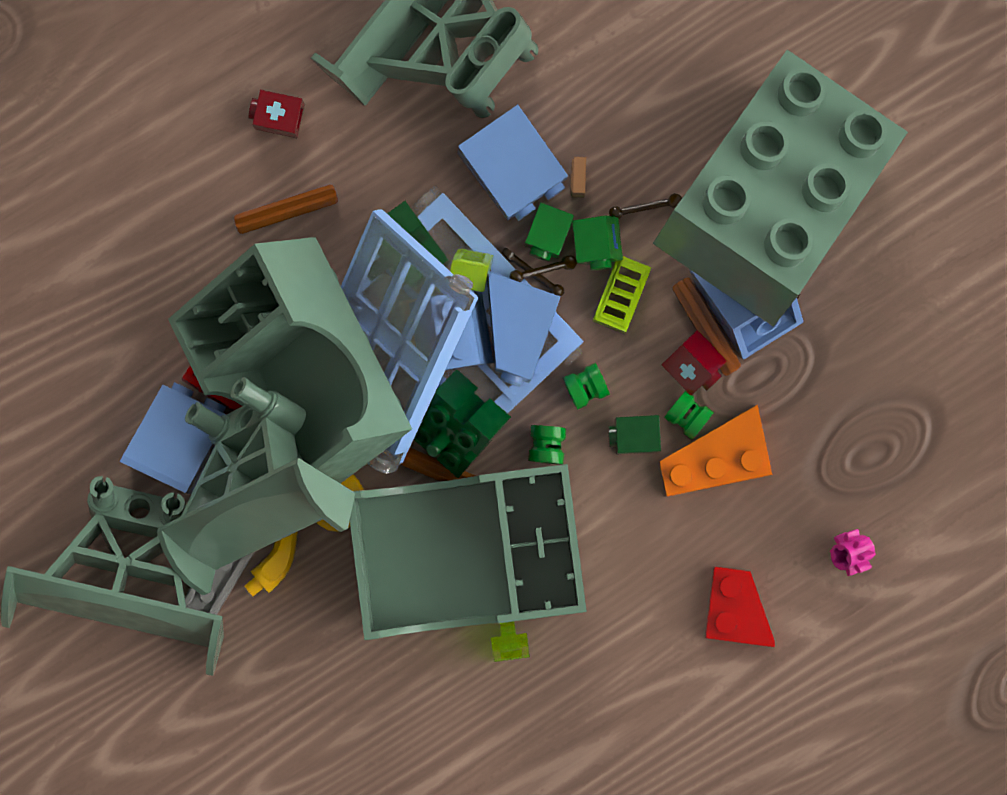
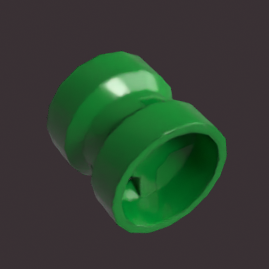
(594, 385)
(694, 421)
(544, 436)

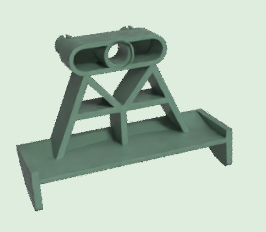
(397, 26)
(249, 488)
(112, 508)

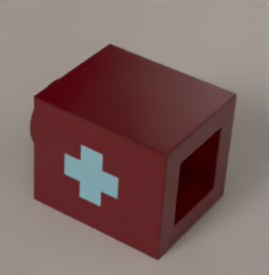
(277, 113)
(695, 364)

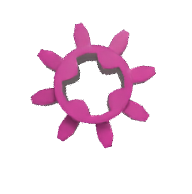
(852, 552)

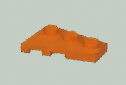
(719, 458)

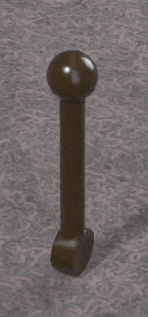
(672, 201)
(567, 263)
(555, 289)

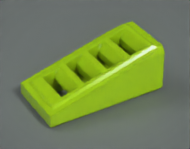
(473, 266)
(611, 321)

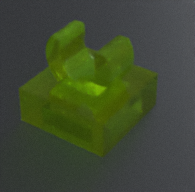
(510, 645)

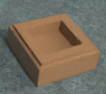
(578, 177)

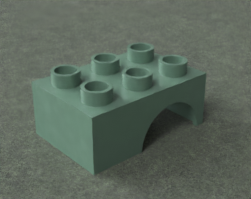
(780, 188)
(293, 332)
(467, 552)

